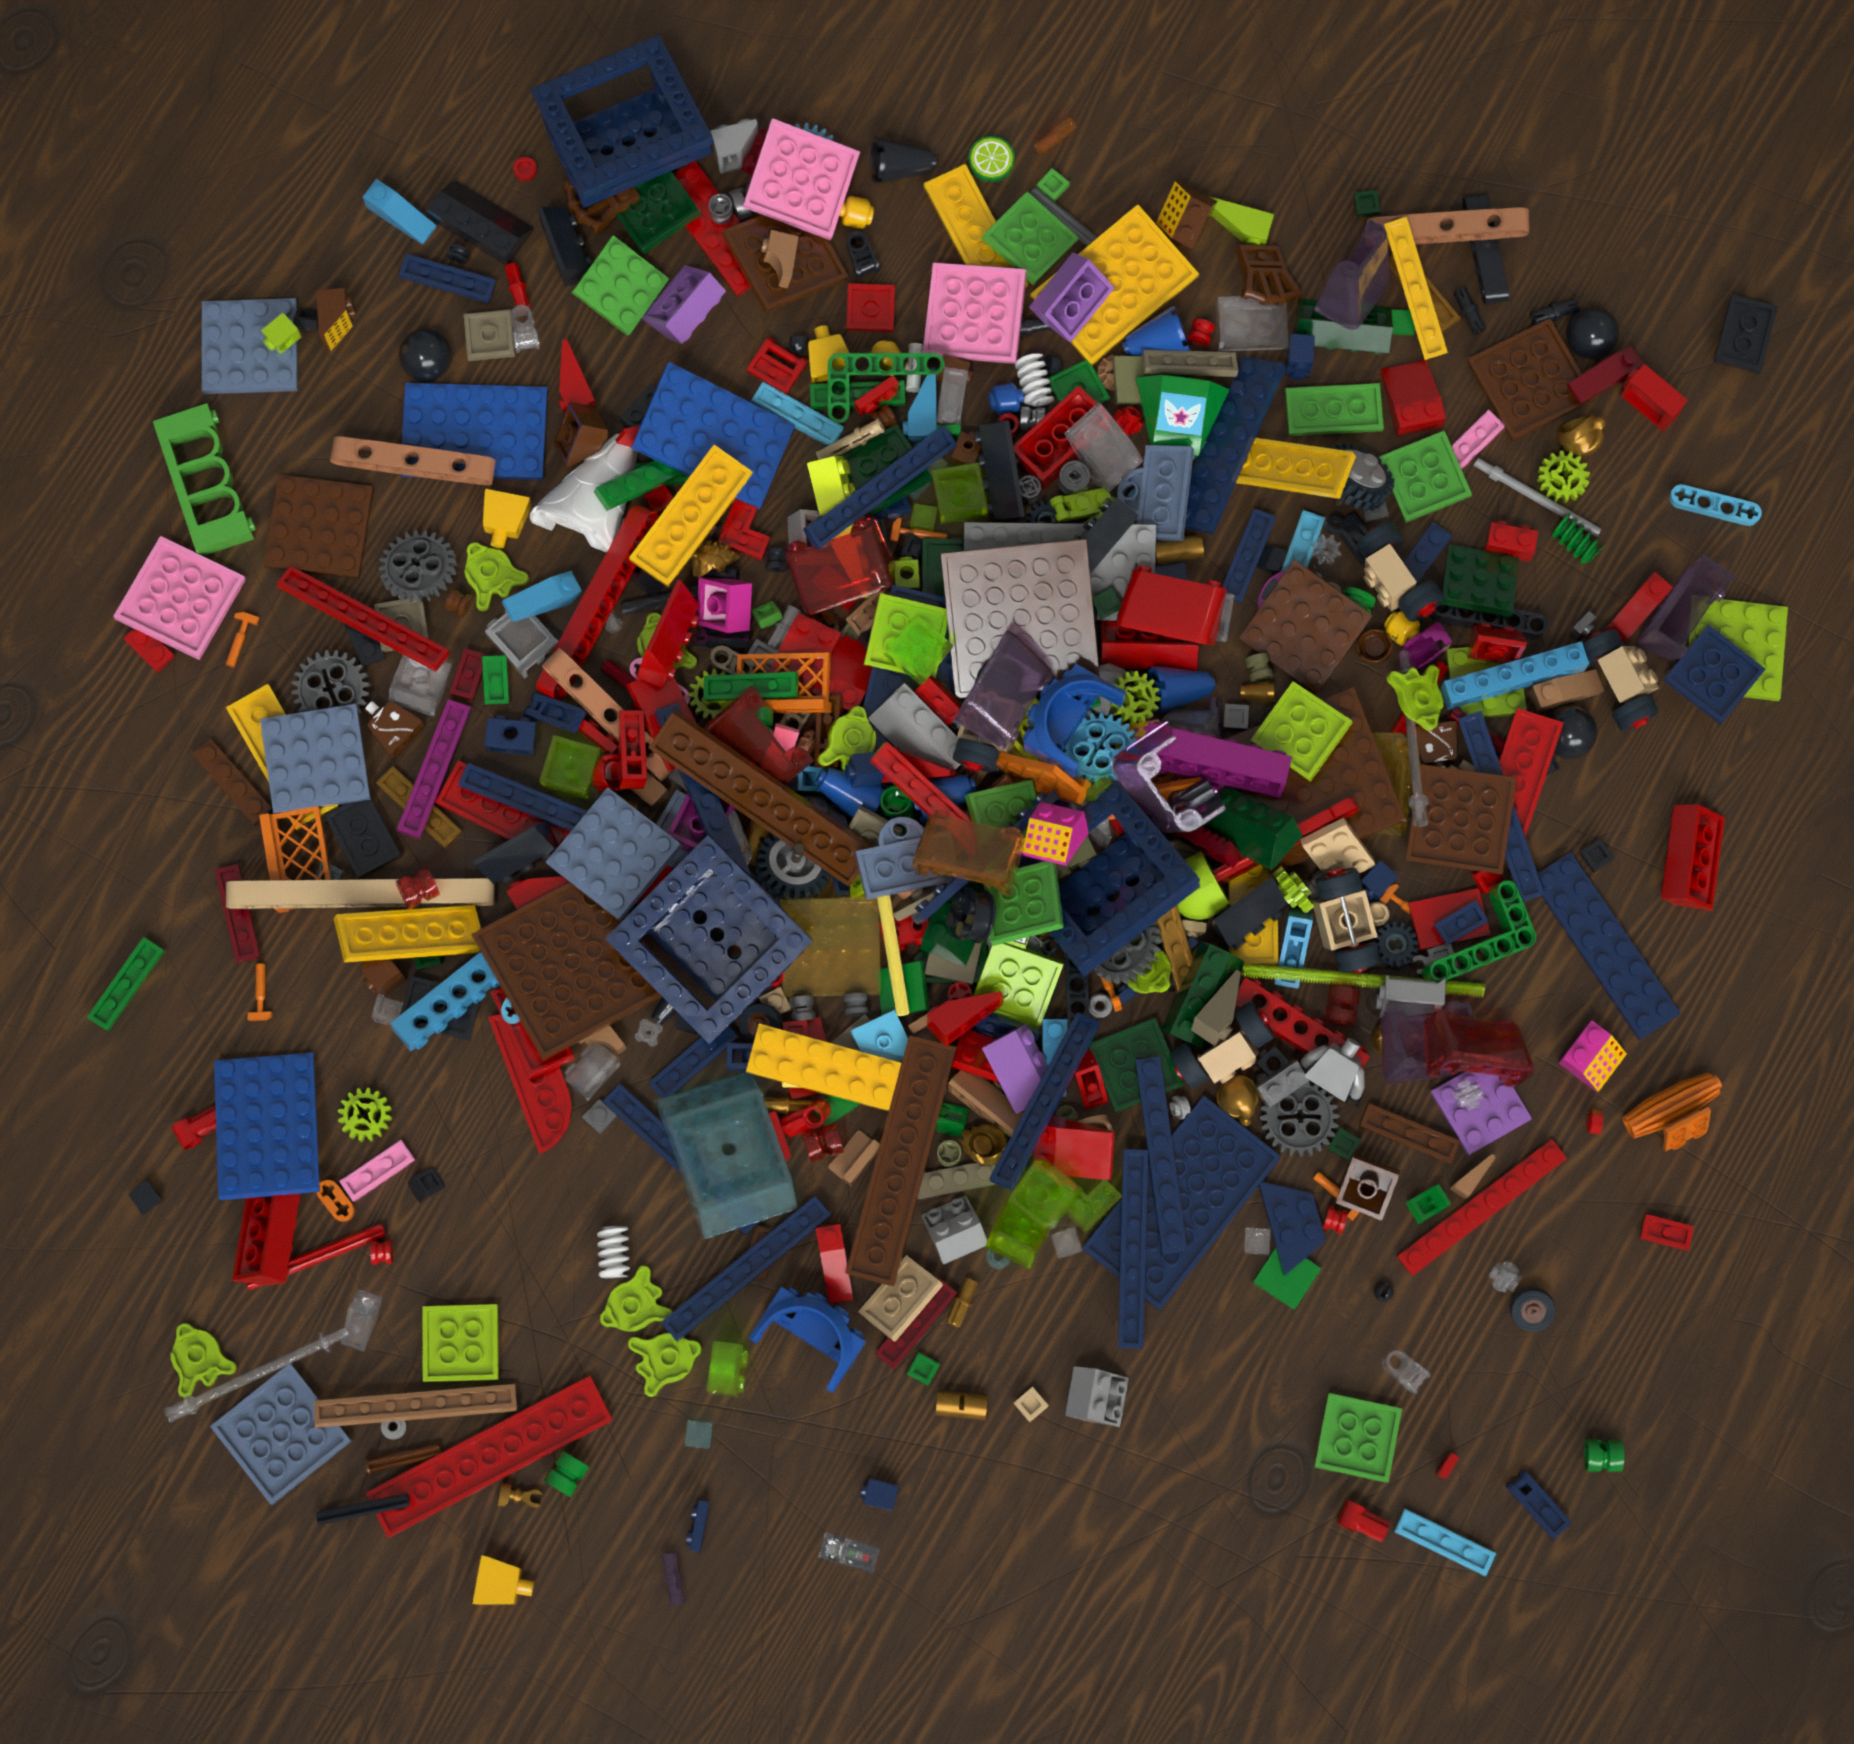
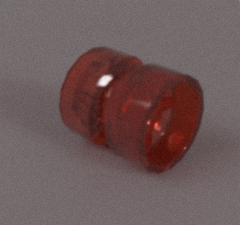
(416, 888)
(1342, 997)
(822, 1142)

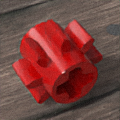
(1128, 419)

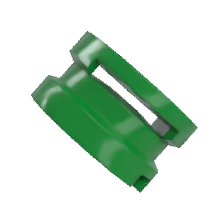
(1360, 597)

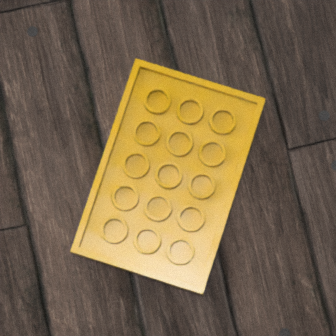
(1144, 277)

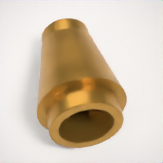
(1259, 691)

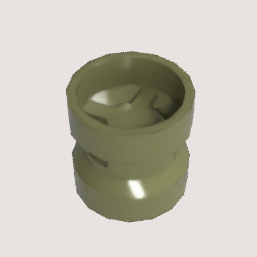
(1258, 667)
(950, 1150)

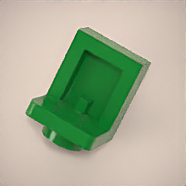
(1428, 1203)

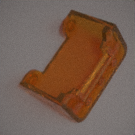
(969, 851)

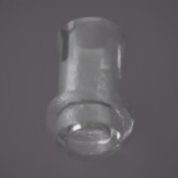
(613, 623)

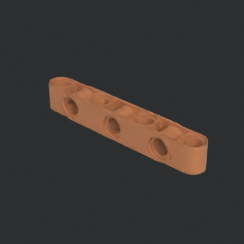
(1467, 225)
(394, 458)
(595, 702)

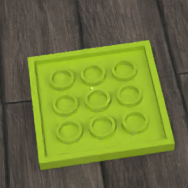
(1756, 631)

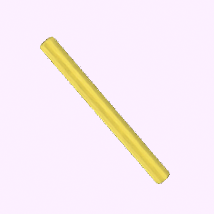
(893, 955)

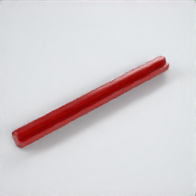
(332, 1250)

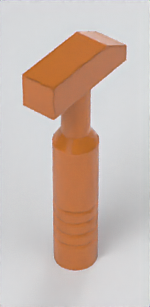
(920, 533)
(240, 636)
(1389, 894)
(1109, 986)
(260, 996)
(1333, 1189)

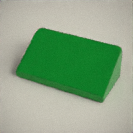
(952, 1119)

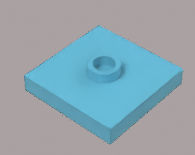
(882, 1037)

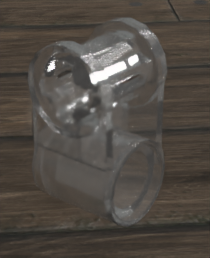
(524, 333)
(1406, 1371)

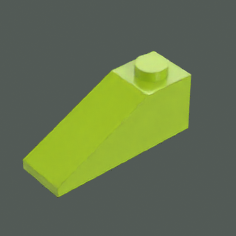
(1245, 223)

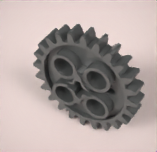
(417, 566)
(351, 680)
(1136, 956)
(1301, 1140)

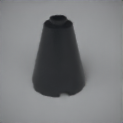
(898, 160)

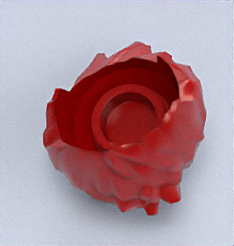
(606, 773)

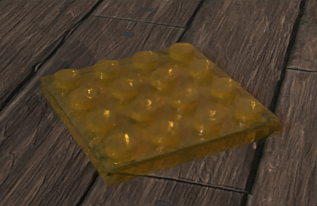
(843, 948)

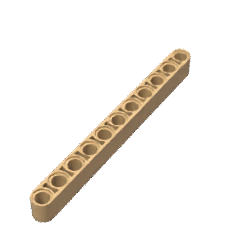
(351, 893)

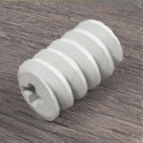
(1032, 381)
(613, 1252)

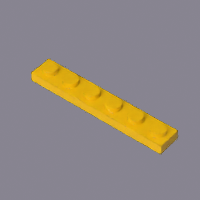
(1416, 288)

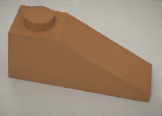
(1565, 690)

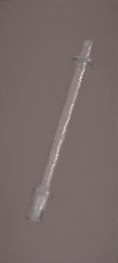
(1418, 800)
(191, 1404)

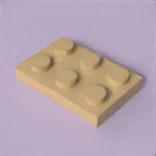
(1337, 848)
(896, 1307)

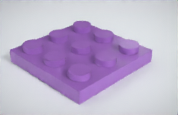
(1497, 1114)

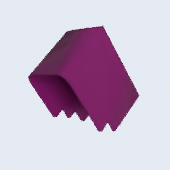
(1424, 649)

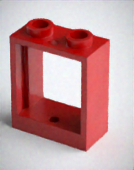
(1653, 397)

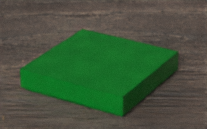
(1080, 375)
(915, 988)
(1289, 1287)

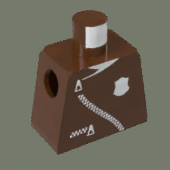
(392, 726)
(1438, 745)

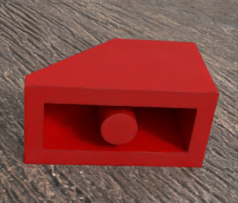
(1090, 1082)

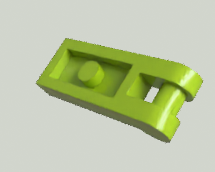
(1078, 505)

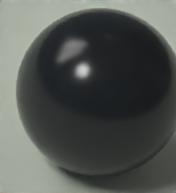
(1592, 333)
(425, 354)
(1577, 732)

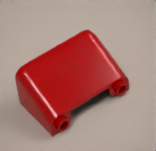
(1172, 606)

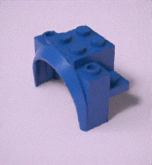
(1059, 715)
(817, 1326)

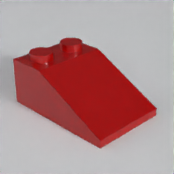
(1412, 398)
(807, 637)
(1495, 644)
(847, 674)
(1077, 1149)

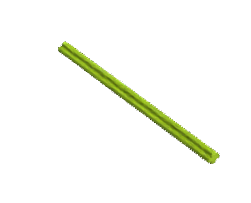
(1352, 978)

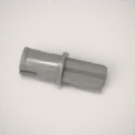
(783, 627)

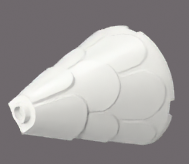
(574, 500)

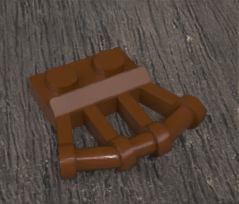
(615, 203)
(1262, 262)

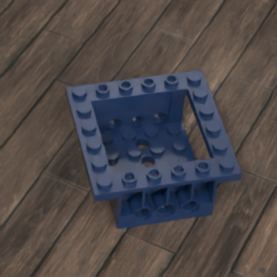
(665, 110)
(1139, 854)
(735, 903)

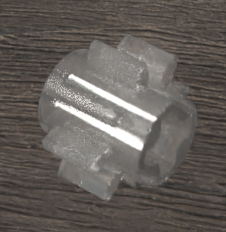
(1332, 546)
(1468, 1094)
(1505, 1276)

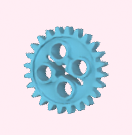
(1084, 742)

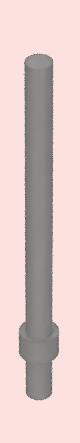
(1496, 473)

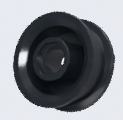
(971, 915)

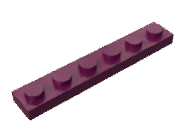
(434, 769)

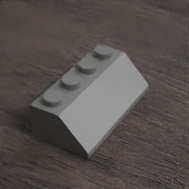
(915, 727)

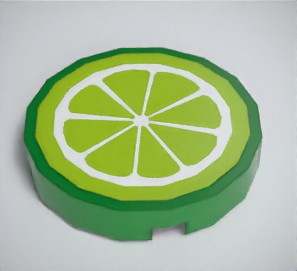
(991, 159)

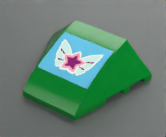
(1179, 409)

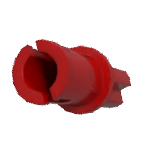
(516, 286)

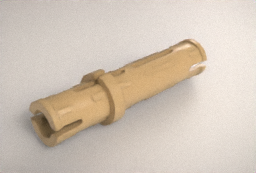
(858, 437)

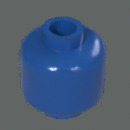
(1005, 398)

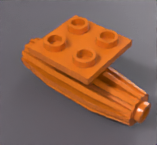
(1675, 1111)

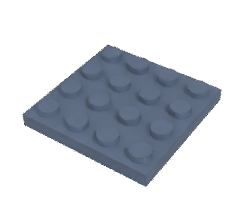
(234, 349)
(315, 758)
(614, 854)
(276, 1434)

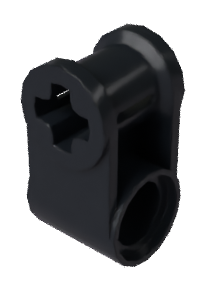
(863, 258)

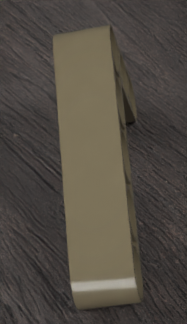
(730, 668)

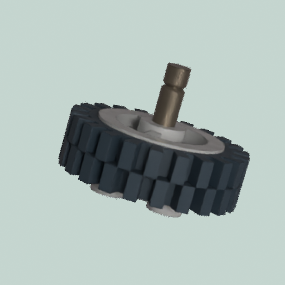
(1368, 480)
(788, 871)

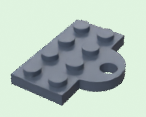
(1161, 490)
(889, 866)

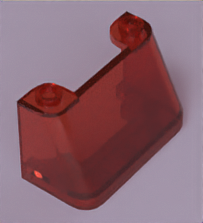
(842, 568)
(746, 734)
(1476, 1046)

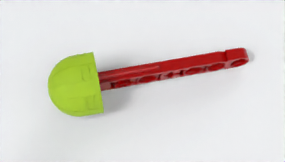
(1210, 897)

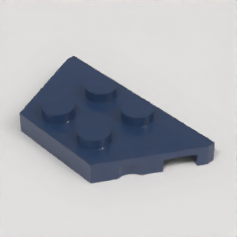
(1292, 1222)

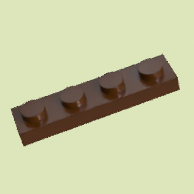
(232, 781)
(1409, 1134)

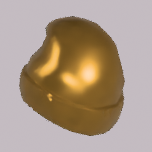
(1582, 435)
(1238, 1098)

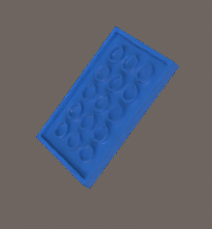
(693, 415)
(480, 421)
(266, 1126)

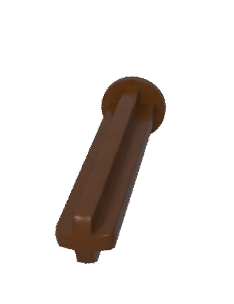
(402, 1458)

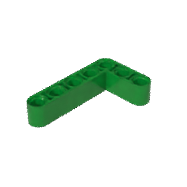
(873, 369)
(1489, 948)

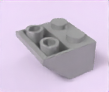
(733, 144)
(954, 1229)
(1096, 1396)

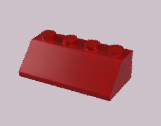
(1045, 446)
(669, 637)
(1144, 650)
(1693, 857)
(266, 1239)

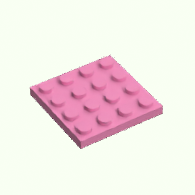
(801, 179)
(975, 312)
(179, 598)

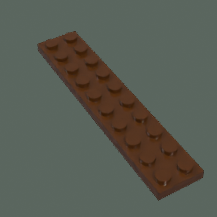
(759, 796)
(901, 1161)

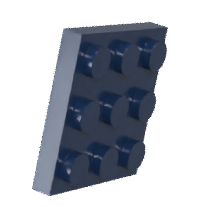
(1714, 674)

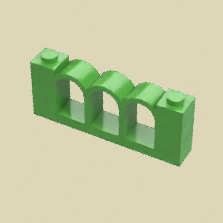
(186, 427)

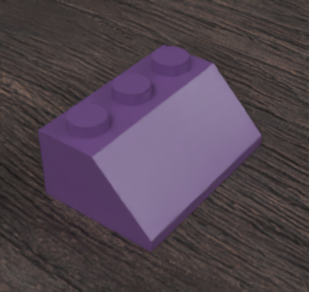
(1072, 296)
(684, 304)
(1017, 1065)

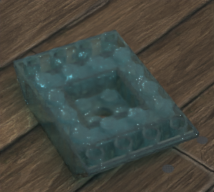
(725, 1188)

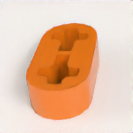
(340, 1197)

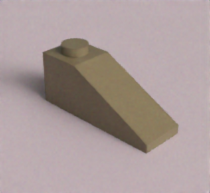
(1216, 1017)

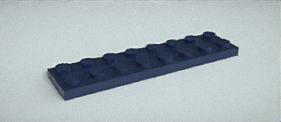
(1230, 441)
(1606, 947)

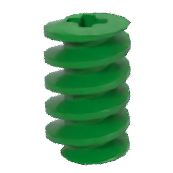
(1576, 540)

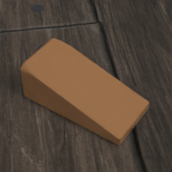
(652, 793)
(1467, 1184)

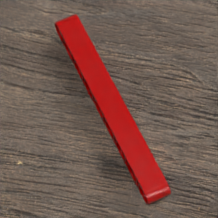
(600, 596)

